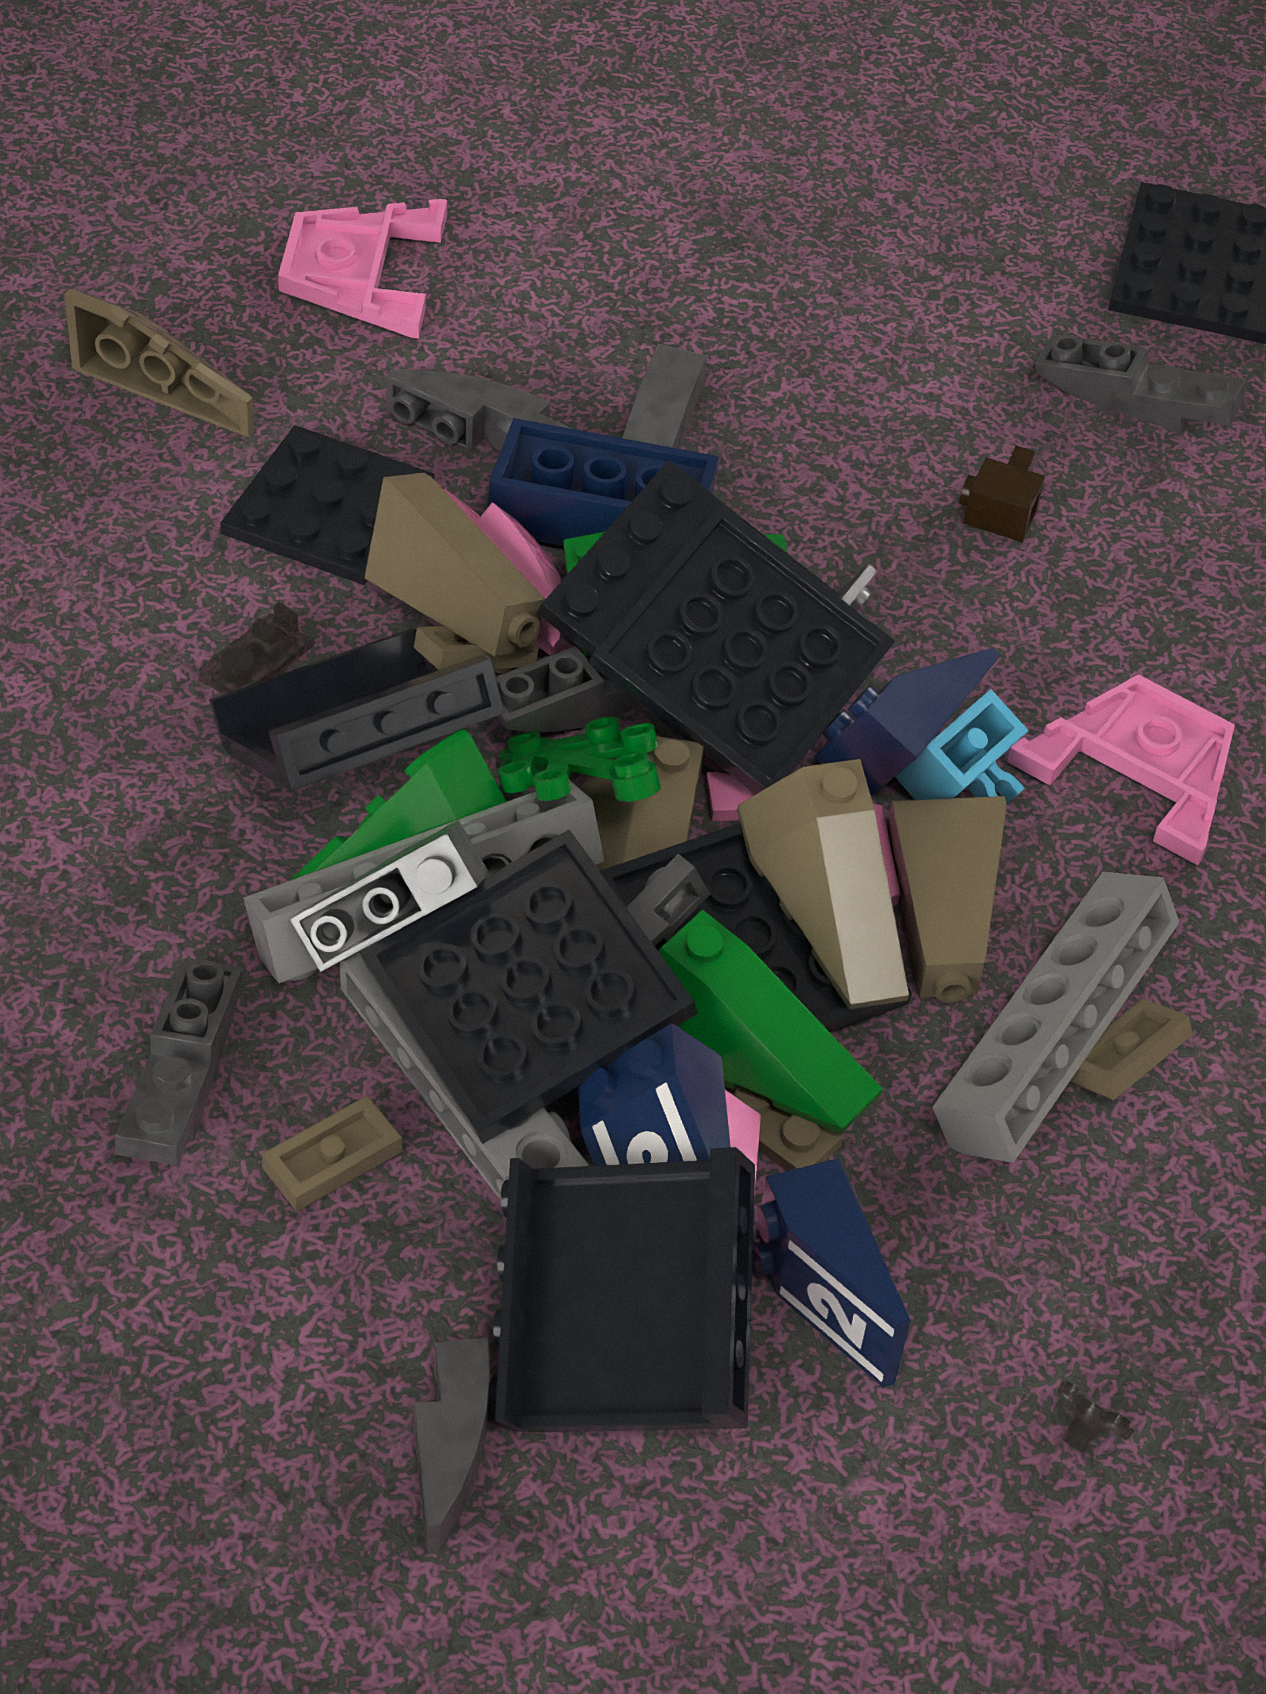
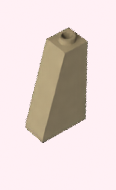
(449, 569)
(947, 882)

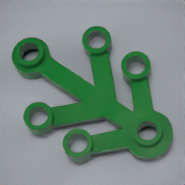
(548, 762)

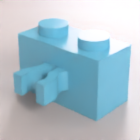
(967, 755)

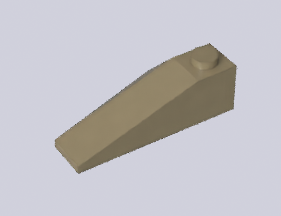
(149, 361)
(655, 822)
(826, 863)

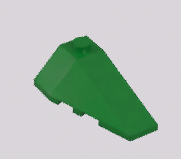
(442, 787)
(764, 1029)

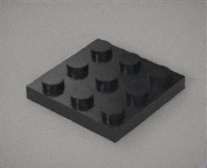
(315, 503)

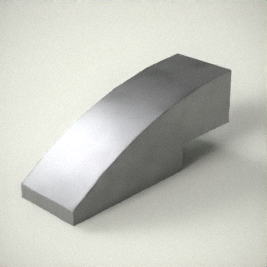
(666, 397)
(451, 1436)

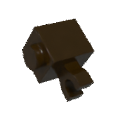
(1003, 495)

